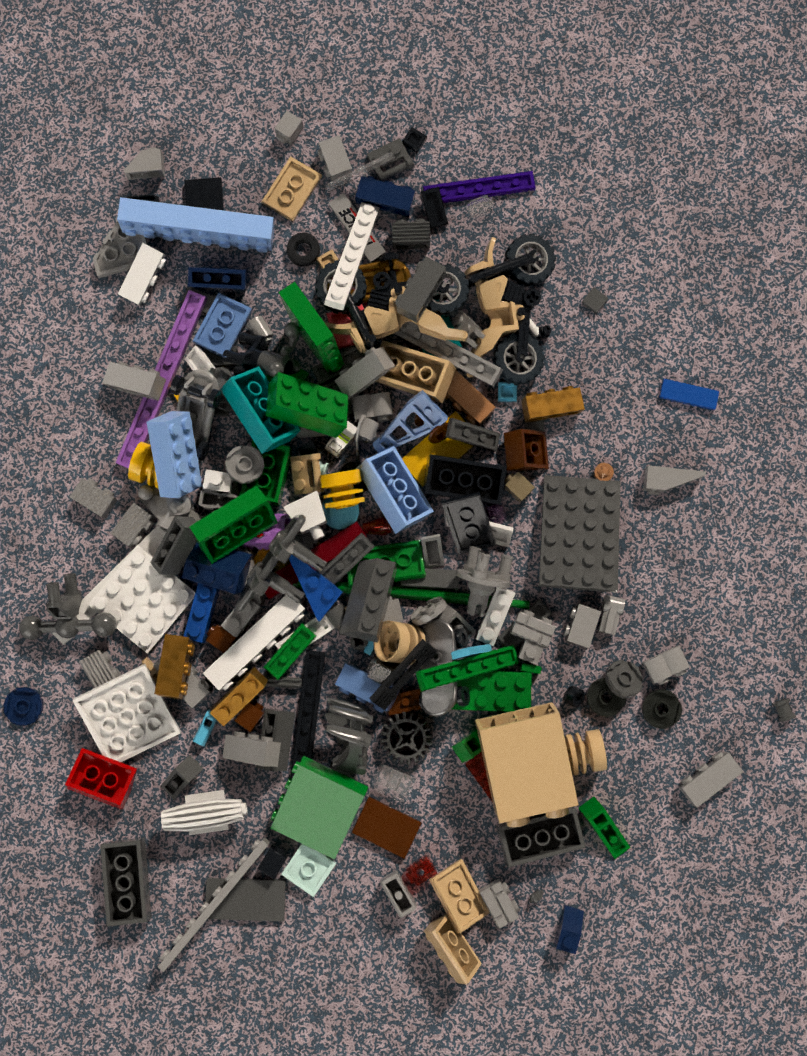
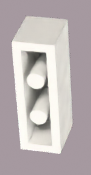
(142, 274)

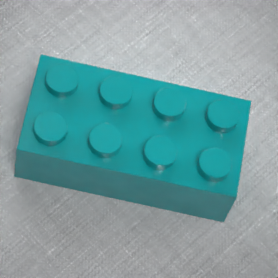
(248, 398)

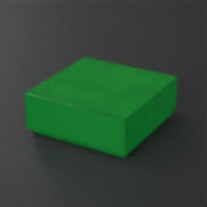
(530, 668)

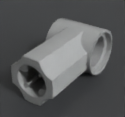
(612, 611)

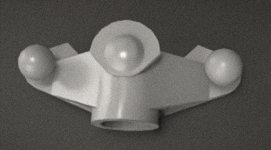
(166, 508)

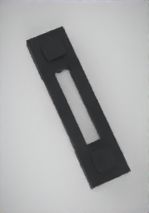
(384, 695)

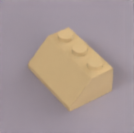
(453, 949)

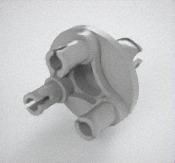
(481, 581)

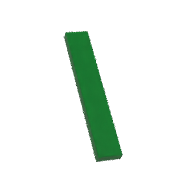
(466, 668)

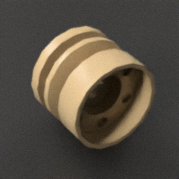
(397, 641)
(586, 752)

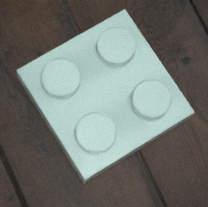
(308, 869)

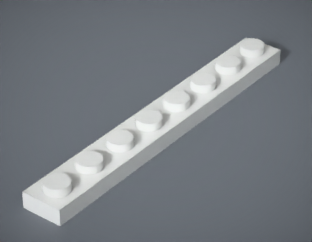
(351, 256)

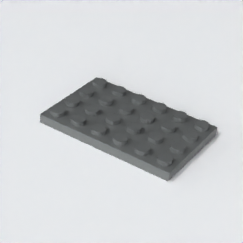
(580, 534)

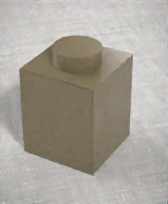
(518, 486)

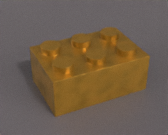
(174, 666)

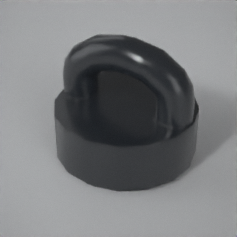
(574, 696)

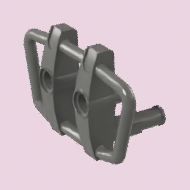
(281, 549)

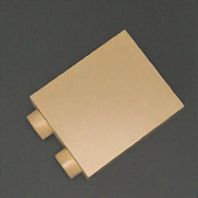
(527, 764)

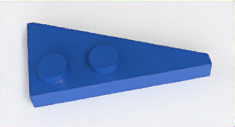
(317, 588)

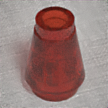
(377, 527)

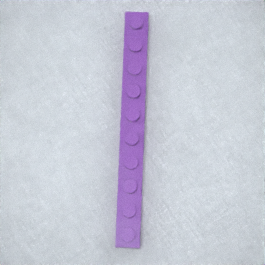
(167, 366)

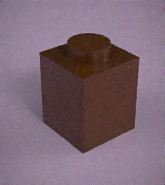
(220, 638)
(250, 715)

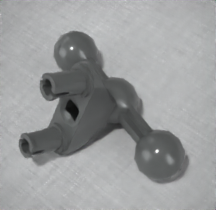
(64, 610)

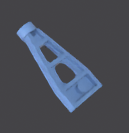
(425, 409)

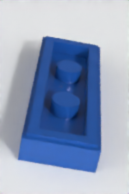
(689, 394)

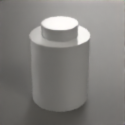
(258, 326)

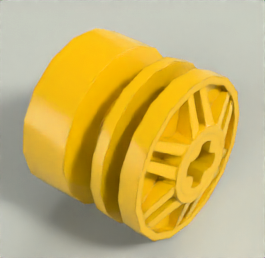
(142, 465)
(342, 488)

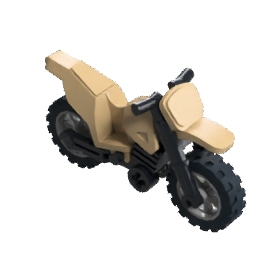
(510, 304)
(381, 316)

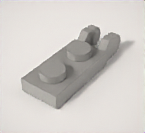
(464, 322)

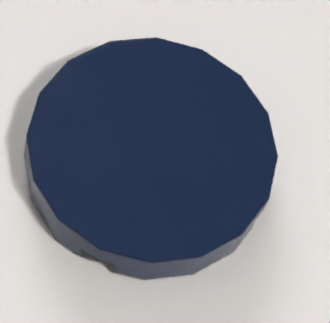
(29, 705)

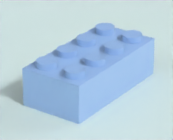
(174, 454)
(394, 489)

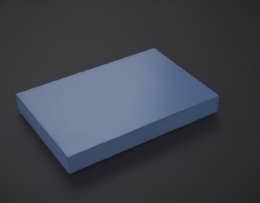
(222, 325)

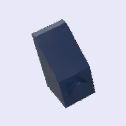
(569, 929)

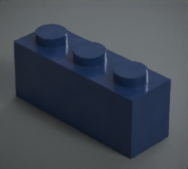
(385, 195)
(217, 277)

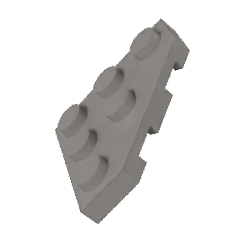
(117, 252)

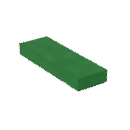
(290, 651)

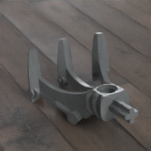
(353, 755)

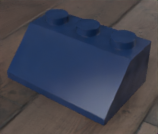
(224, 574)

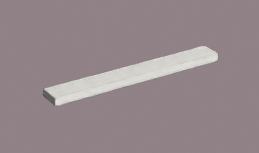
(149, 544)

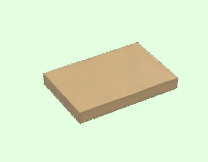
(291, 189)
(459, 896)

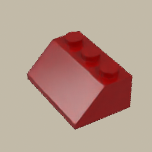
(101, 778)

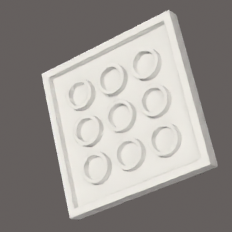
(142, 599)
(127, 715)

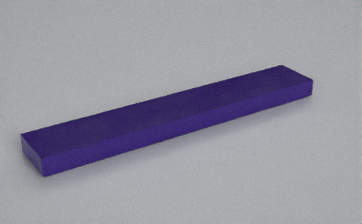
(487, 186)

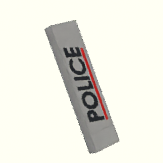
(347, 214)

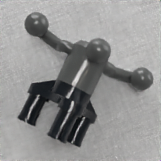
(258, 354)

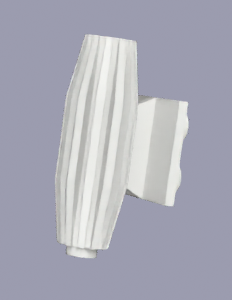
(204, 813)

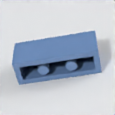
(356, 682)

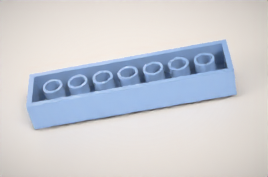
(196, 225)

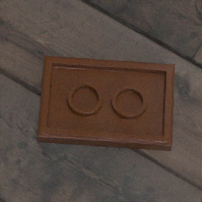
(386, 827)

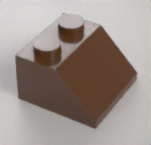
(526, 450)

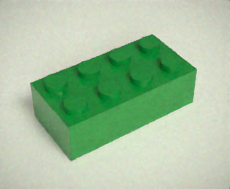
(307, 405)
(233, 524)
(498, 691)

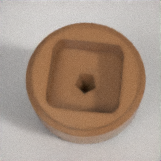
(603, 472)

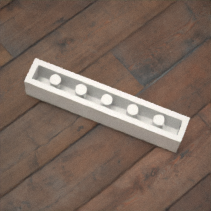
(254, 642)

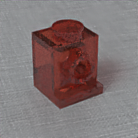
(422, 863)

